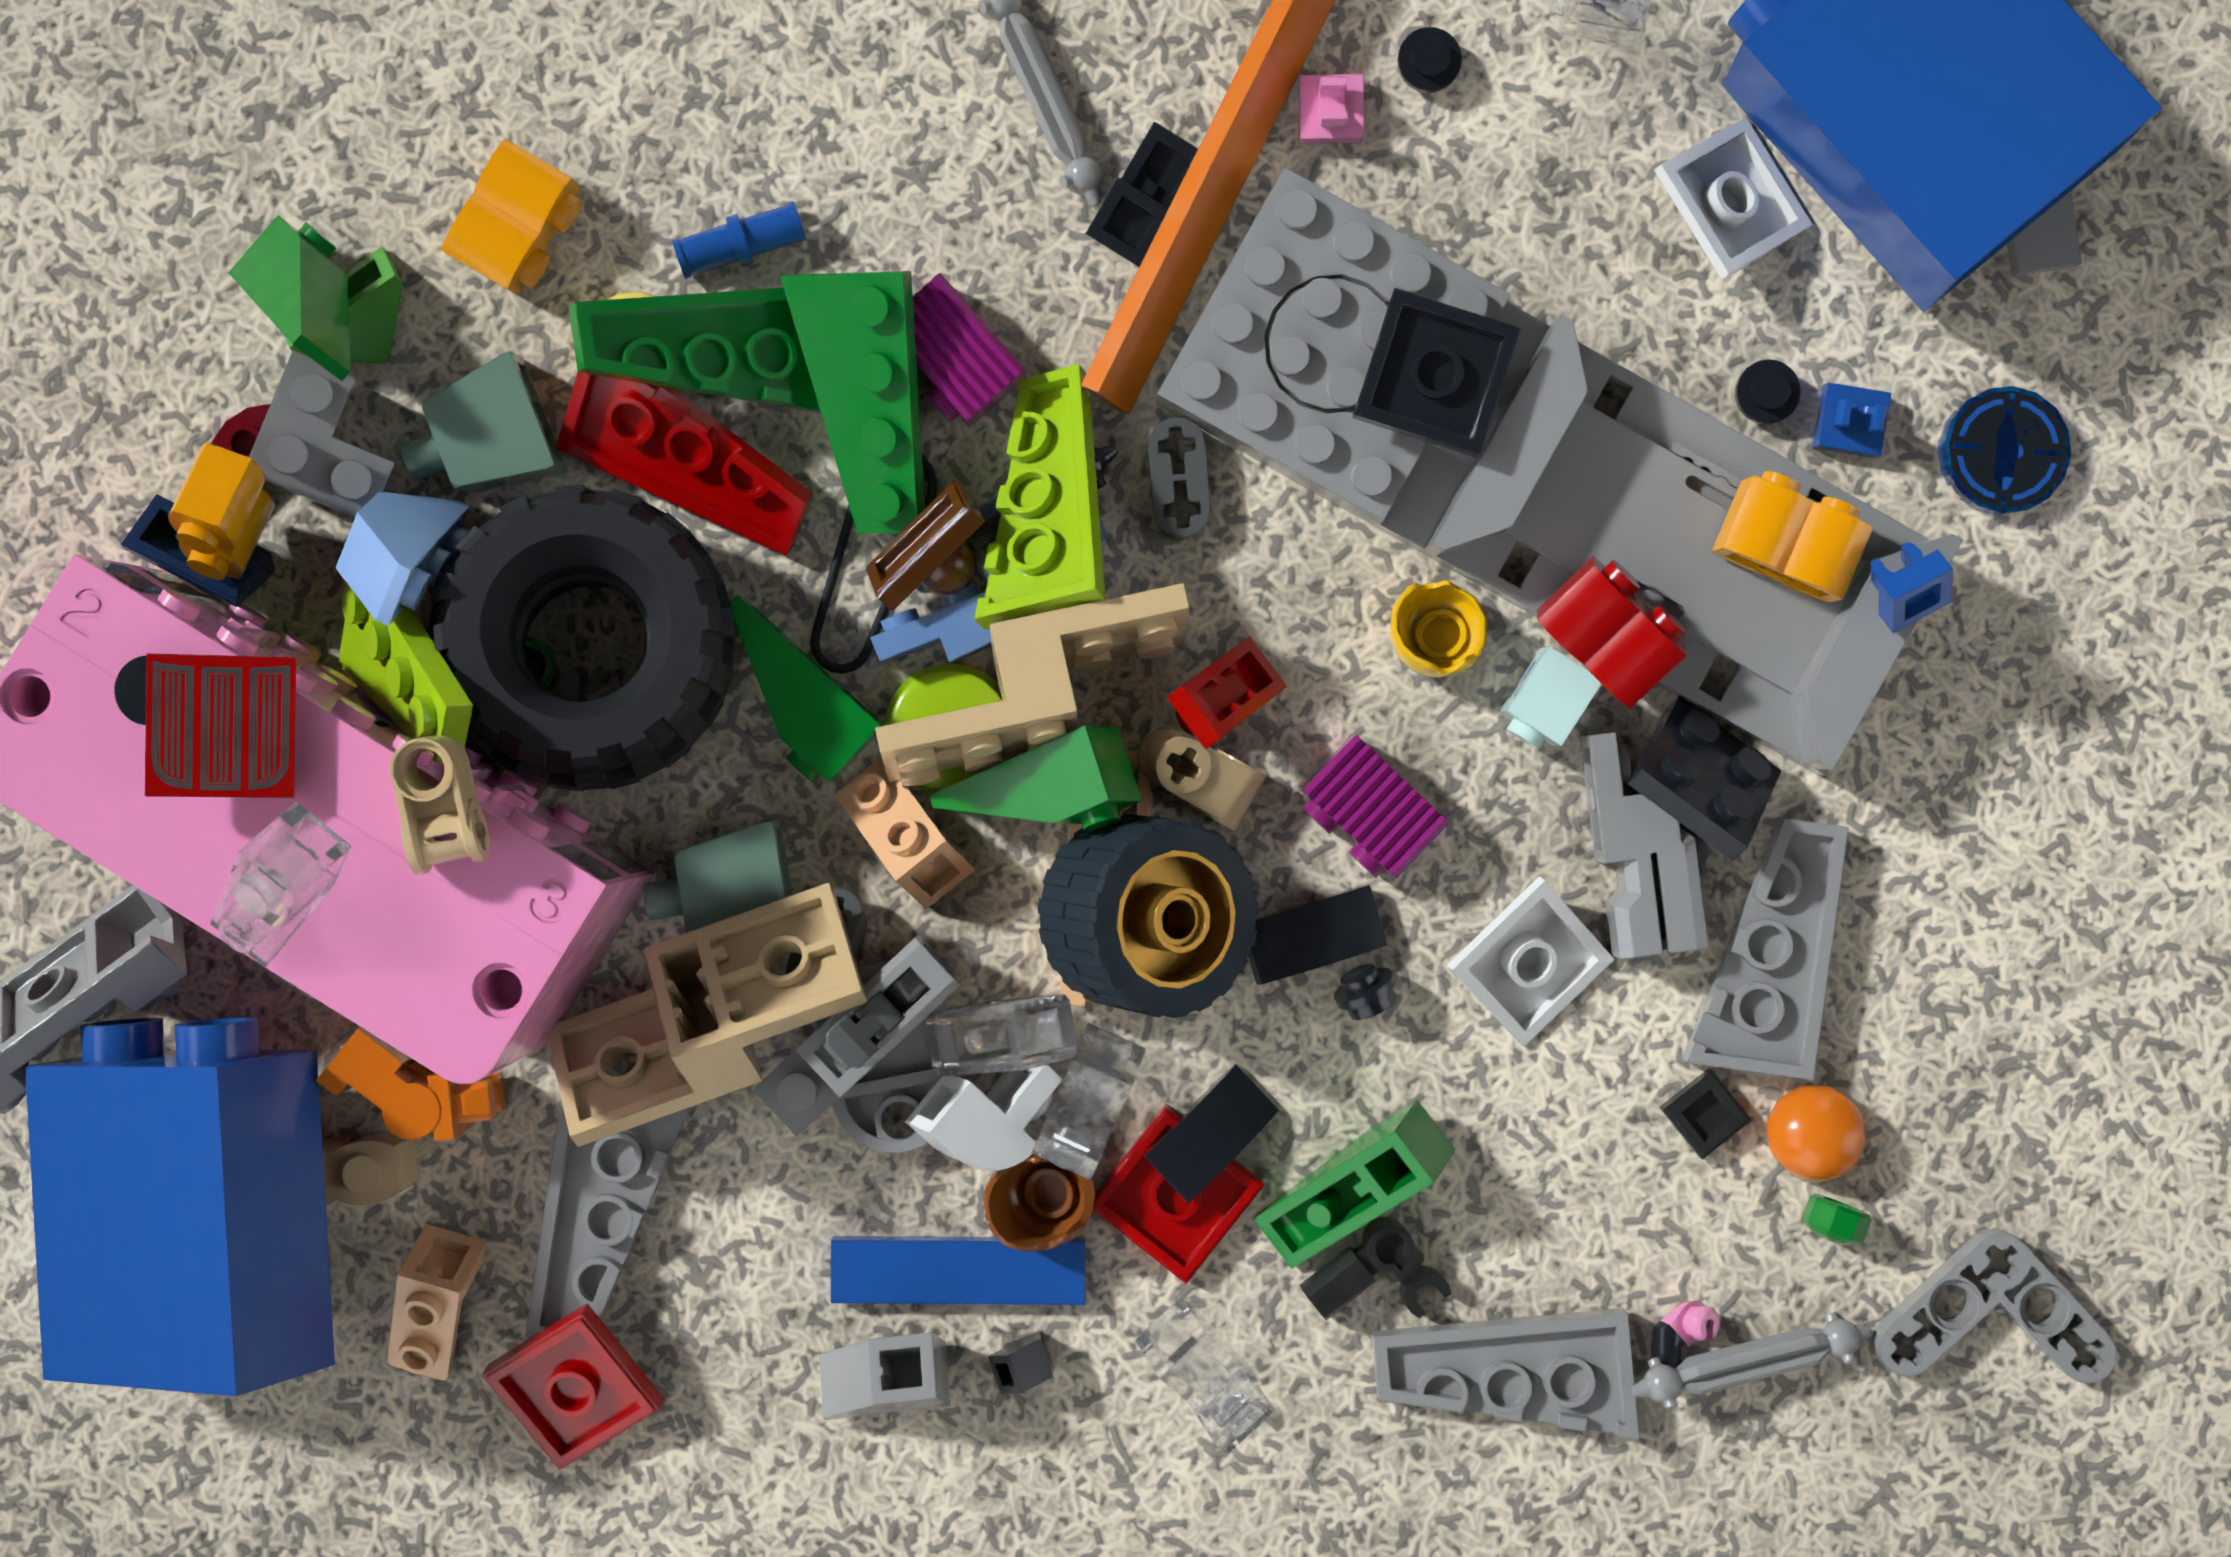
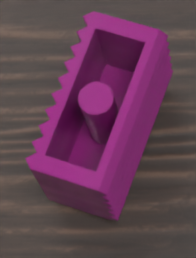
(960, 354)
(1373, 808)

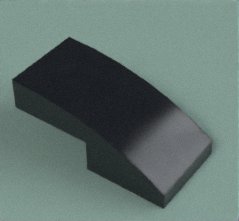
(1143, 194)
(1316, 934)
(1211, 1133)

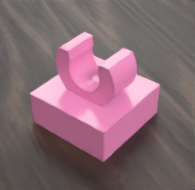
(1331, 108)

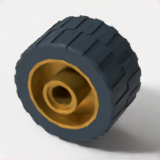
(1148, 915)

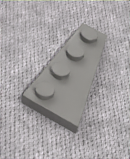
(1776, 967)
(594, 1215)
(1531, 1368)

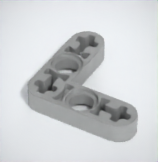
(2004, 1289)

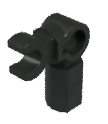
(1385, 1248)

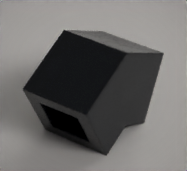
(1022, 1364)

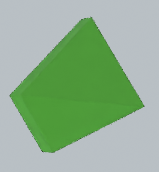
(373, 308)

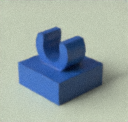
(1851, 420)
(1913, 590)

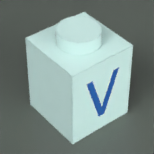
(1549, 699)

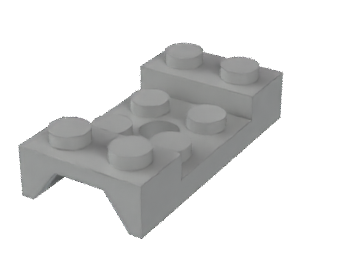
(121, 951)

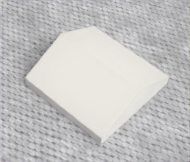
(1733, 198)
(1530, 961)

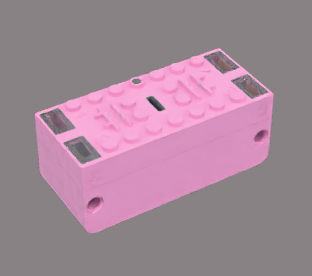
(440, 963)

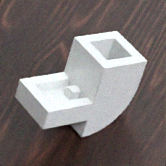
(982, 1127)

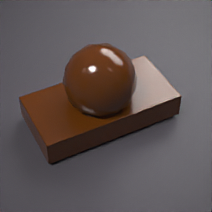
(930, 550)

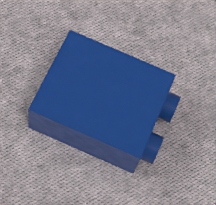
(1934, 118)
(180, 1209)

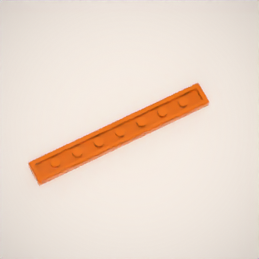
(1204, 200)

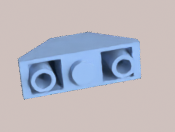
(399, 550)

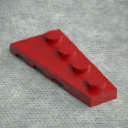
(684, 456)

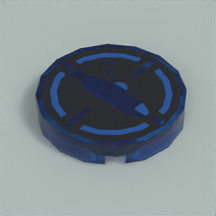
(2004, 450)

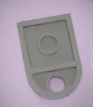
(899, 1076)

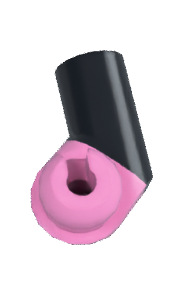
(1681, 1329)

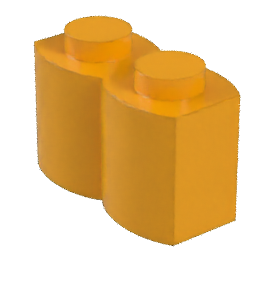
(513, 218)
(221, 512)
(1792, 537)

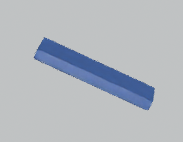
(954, 1271)

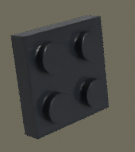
(1436, 372)
(1705, 778)

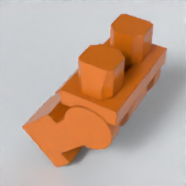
(410, 1094)

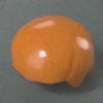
(1816, 1133)

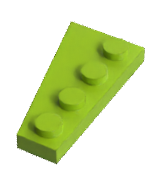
(1049, 508)
(403, 673)

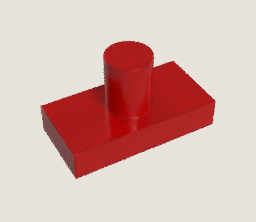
(1226, 693)

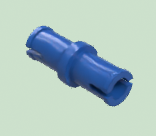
(739, 240)

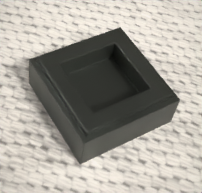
(1705, 1113)

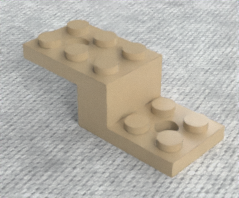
(1035, 683)
(704, 1014)

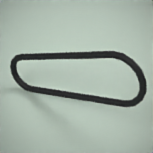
(830, 584)

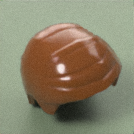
(1037, 1204)

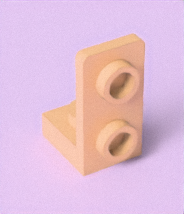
(903, 835)
(430, 1300)

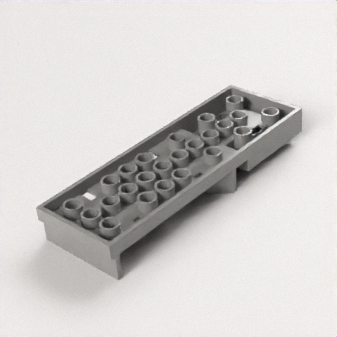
(1280, 379)

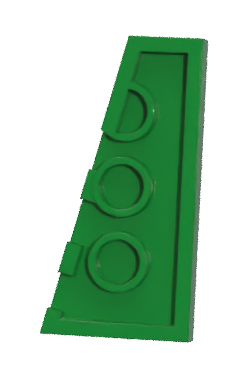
(699, 343)
(864, 375)

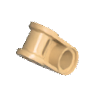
(1205, 778)
(439, 809)

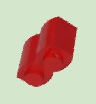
(1613, 631)

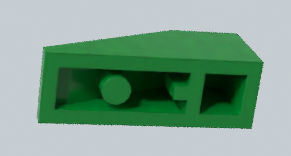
(300, 291)
(808, 706)
(1064, 781)
(1357, 1184)

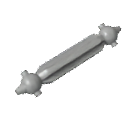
(1047, 98)
(1751, 1361)

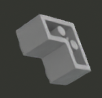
(298, 444)

